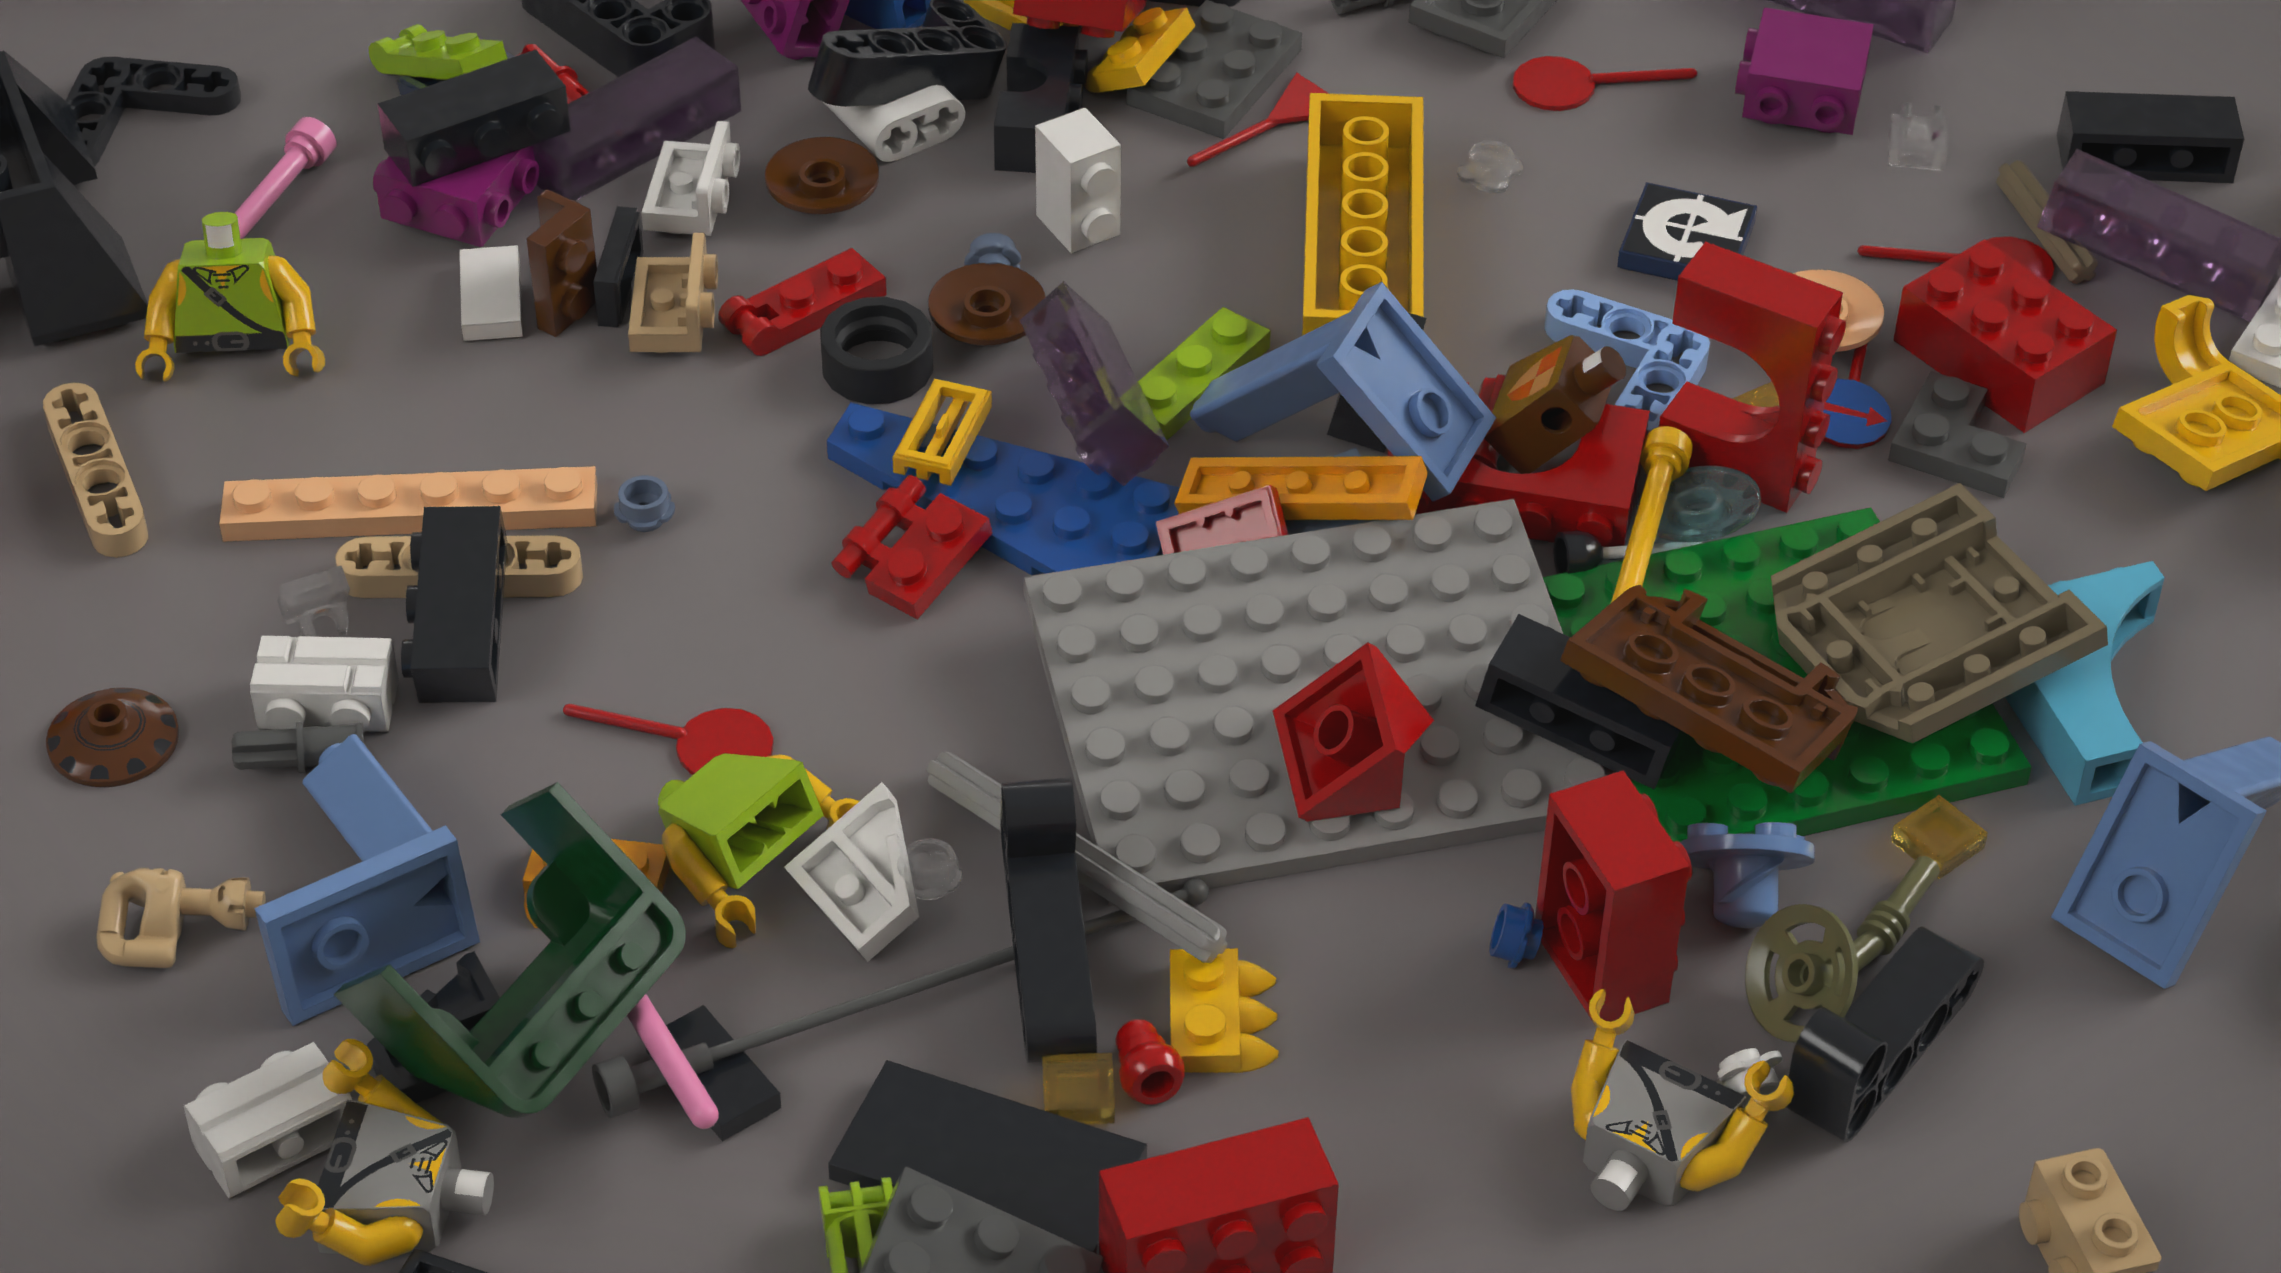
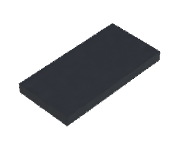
(984, 1147)

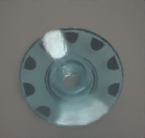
(1708, 504)

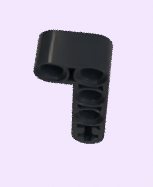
(624, 32)
(882, 65)
(1047, 918)
(1854, 1062)

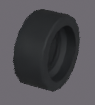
(879, 379)

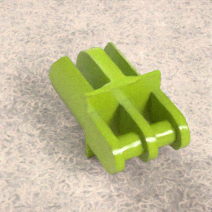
(852, 1221)

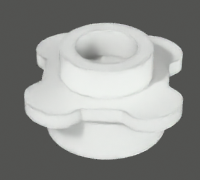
(1735, 1067)

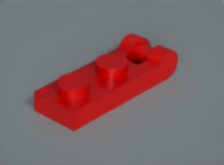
(800, 302)

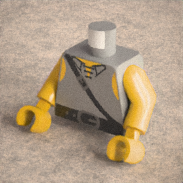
(1658, 1123)
(386, 1174)

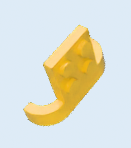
(2214, 414)

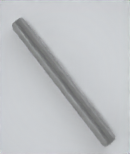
(1095, 867)

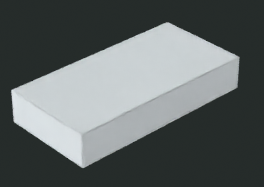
(490, 293)

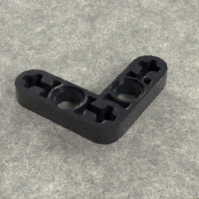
(127, 85)

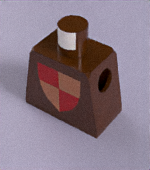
(1552, 401)

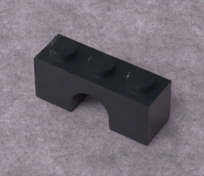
(1040, 87)

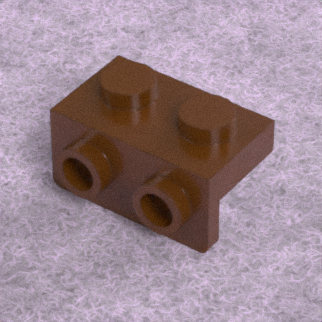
(561, 262)

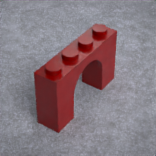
(1792, 334)
(1584, 494)

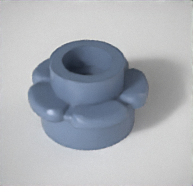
(993, 249)
(644, 503)

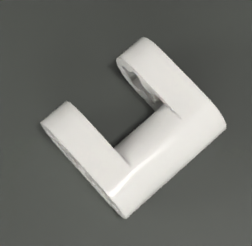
(906, 123)

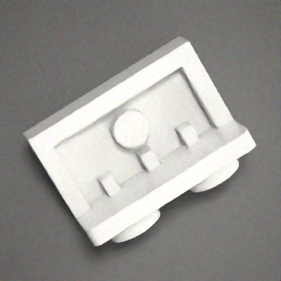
(691, 184)

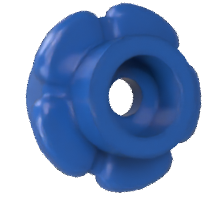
(1516, 934)

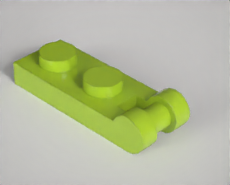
(434, 54)

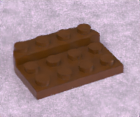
(1713, 686)

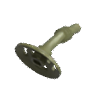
(1815, 971)

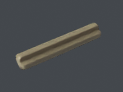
(2030, 200)

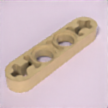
(95, 468)
(536, 552)

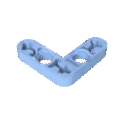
(1648, 354)

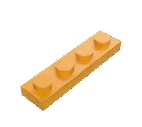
(1312, 485)

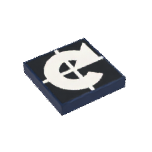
(1676, 223)

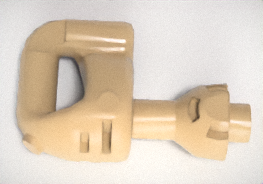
(165, 904)

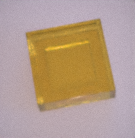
(1939, 833)
(1079, 1087)

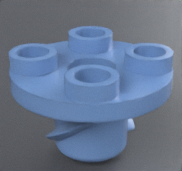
(1747, 867)

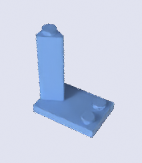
(1381, 369)
(2169, 852)
(393, 908)

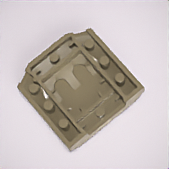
(1928, 617)

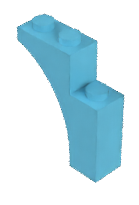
(2076, 709)

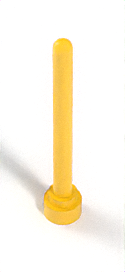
(1664, 459)

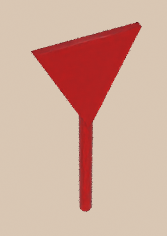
(1291, 107)

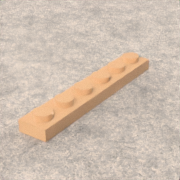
(397, 502)

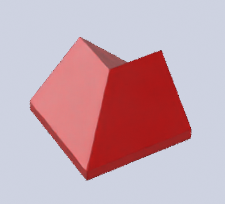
(1350, 737)

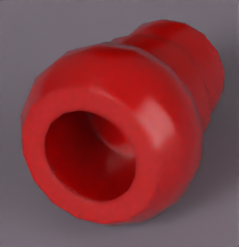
(1149, 1066)

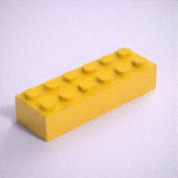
(1362, 203)

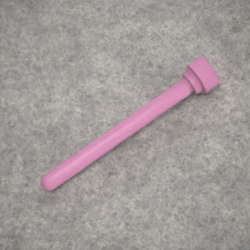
(306, 146)
(673, 1064)

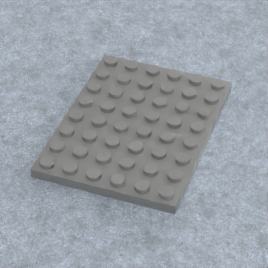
(1182, 656)

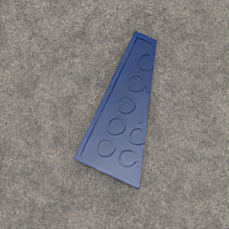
(1040, 506)

